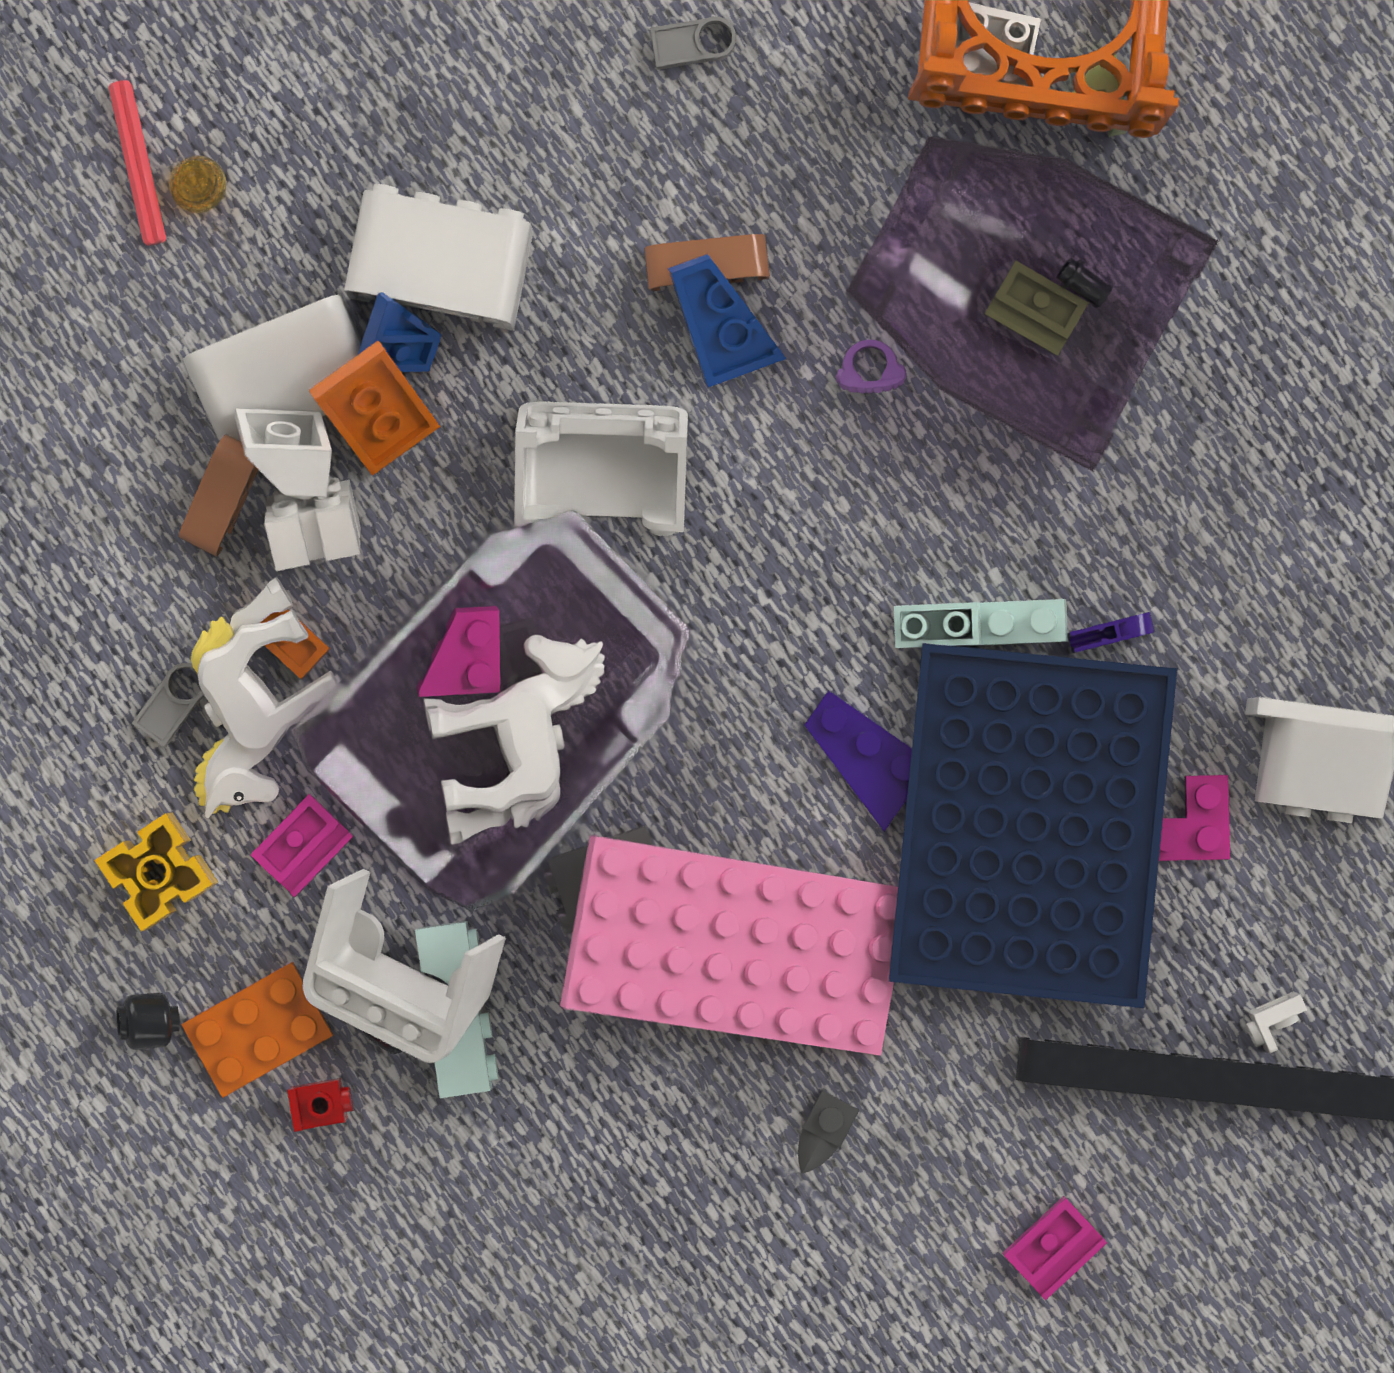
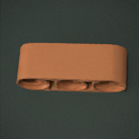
(733, 255)
(219, 497)

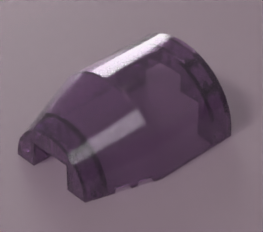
(954, 242)

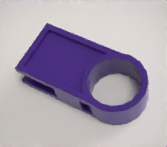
(1111, 632)

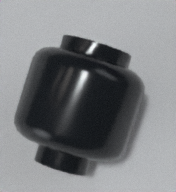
(147, 1021)

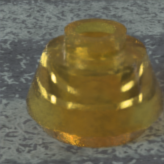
(209, 178)

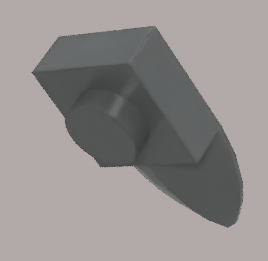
(824, 1130)

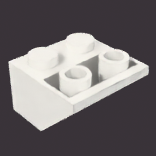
(1009, 27)

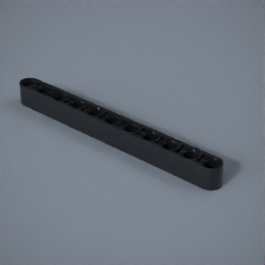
(1206, 1079)

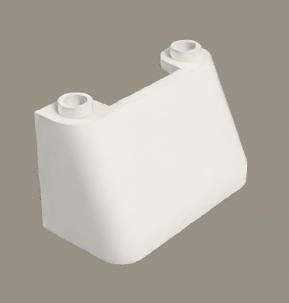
(273, 363)
(601, 462)

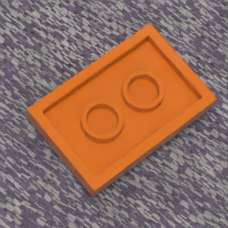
(374, 408)
(256, 1030)

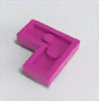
(1205, 829)

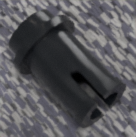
(1084, 282)

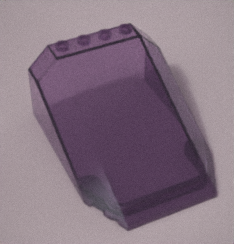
(372, 730)

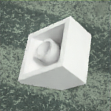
(287, 449)

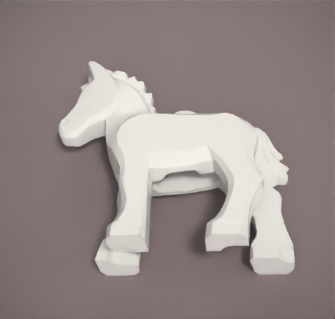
(524, 735)

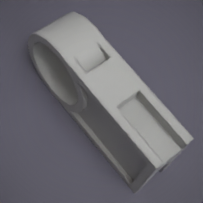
(680, 45)
(164, 711)

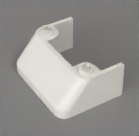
(382, 996)

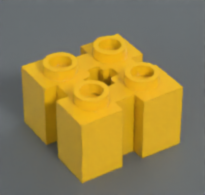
(130, 866)

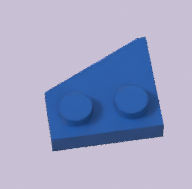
(402, 334)

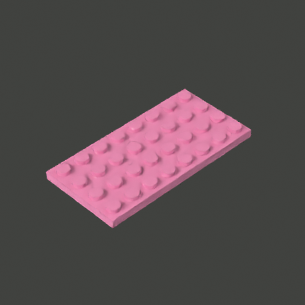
(731, 946)

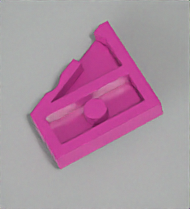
(466, 655)

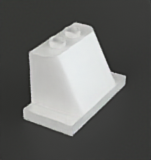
(1324, 759)

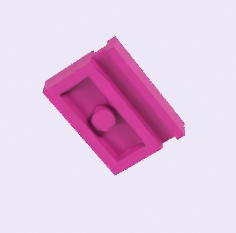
(302, 845)
(1054, 1247)

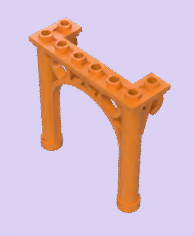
(946, 80)

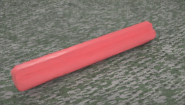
(137, 162)

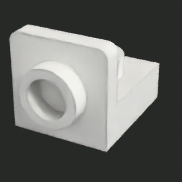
(1280, 1013)

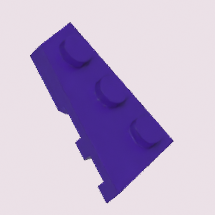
(865, 755)

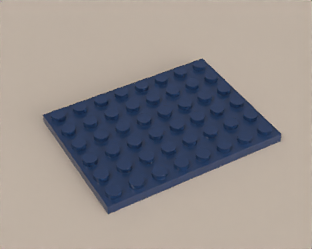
(1033, 825)

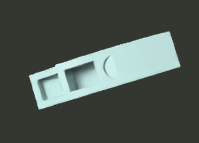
(981, 623)

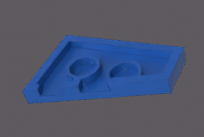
(720, 324)

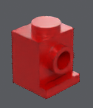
(302, 1109)

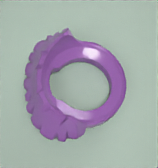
(891, 378)

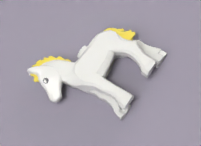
(245, 703)

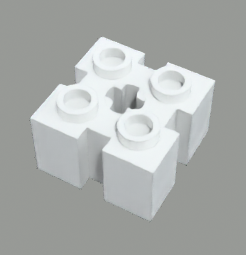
(312, 527)

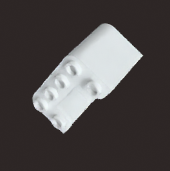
(439, 255)

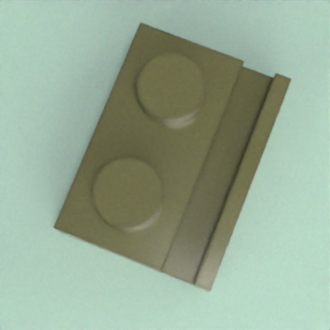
(1036, 308)

